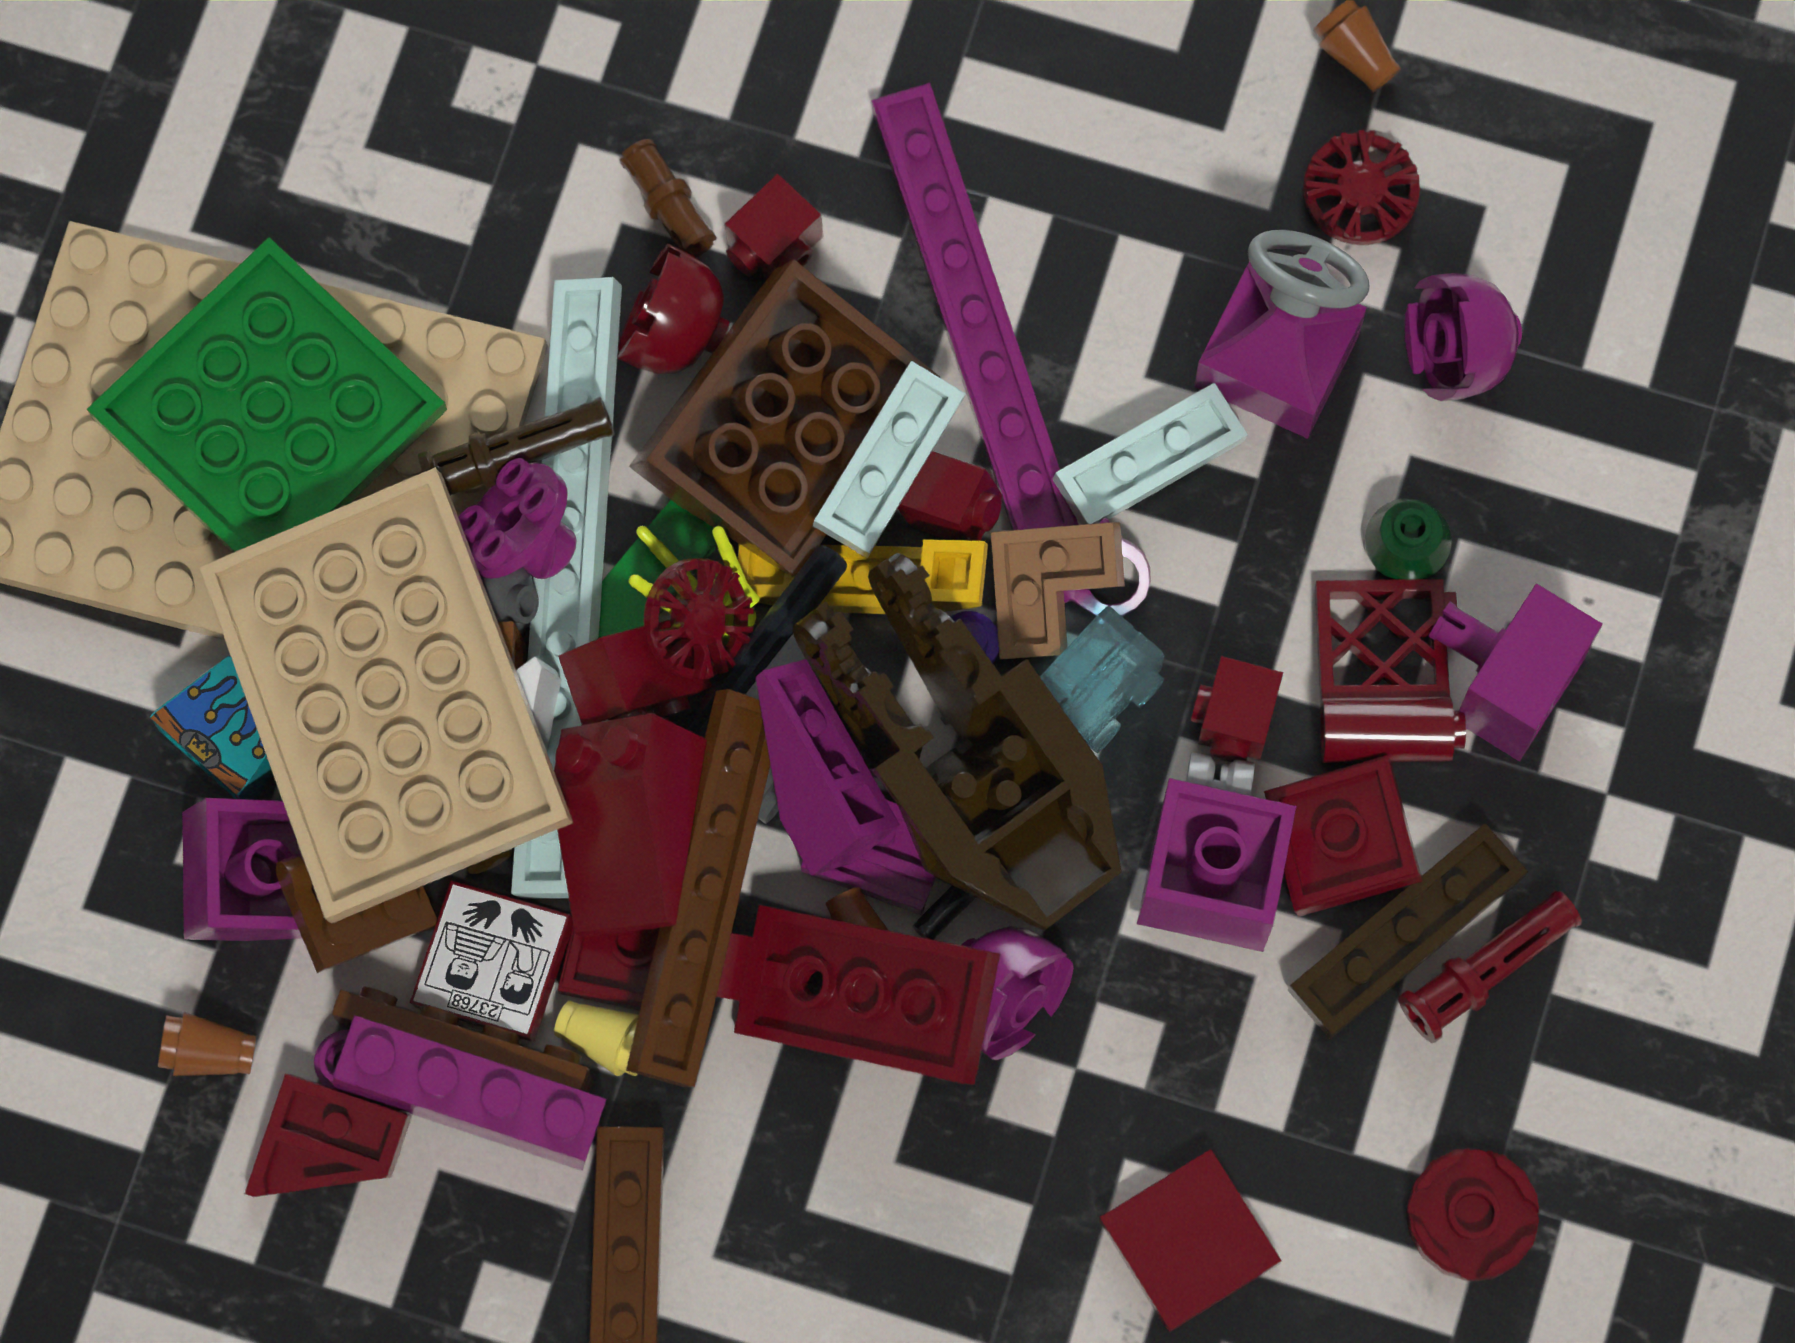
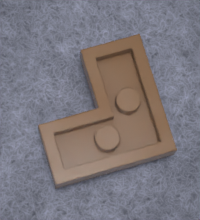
(1034, 572)

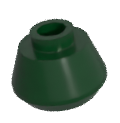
(1406, 554)

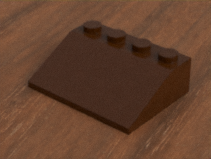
(776, 417)

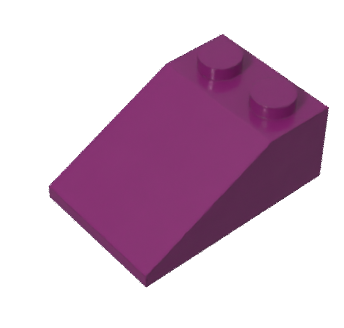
(232, 870)

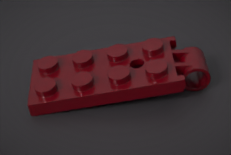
(881, 996)

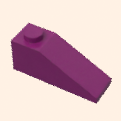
(818, 773)

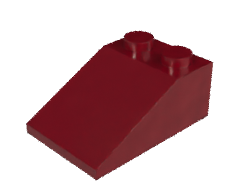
(632, 817)

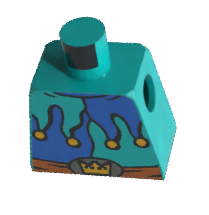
(217, 731)

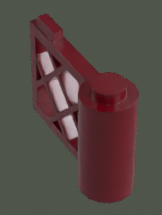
(1394, 718)

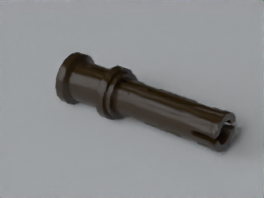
(484, 456)

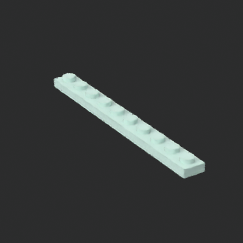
(570, 602)

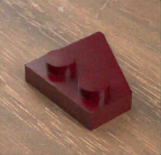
(325, 1140)

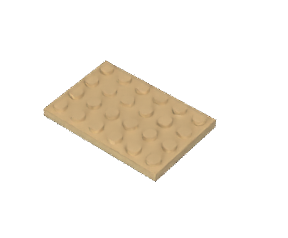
(384, 695)

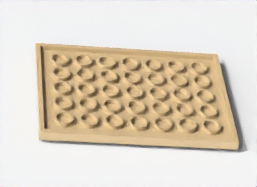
(91, 519)

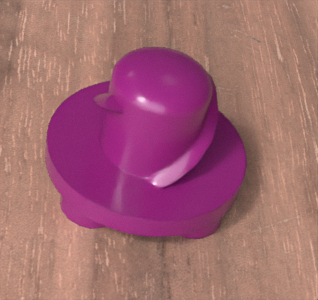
(520, 523)

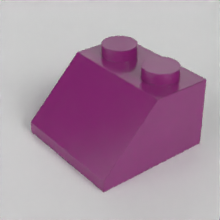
(1216, 865)

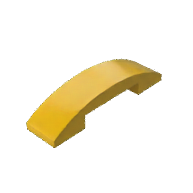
(953, 567)

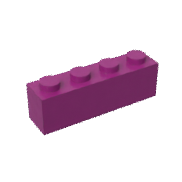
(468, 1093)

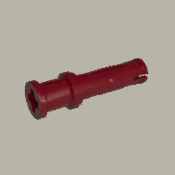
(1467, 982)

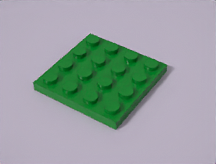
(266, 404)

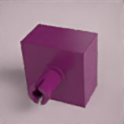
(1520, 667)

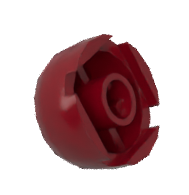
(674, 316)

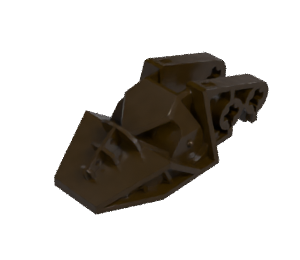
(1009, 809)

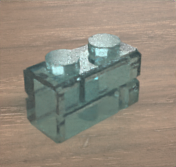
(1103, 675)

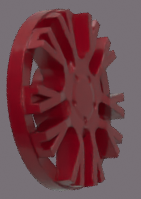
(1361, 188)
(697, 618)

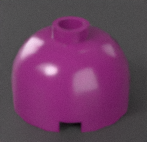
(1461, 335)
(1028, 977)

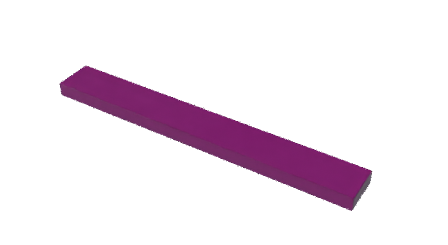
(972, 308)

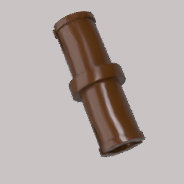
(667, 198)

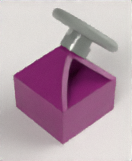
(1286, 330)

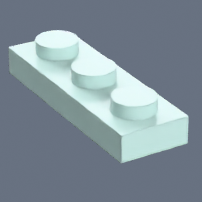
(1150, 456)
(889, 459)

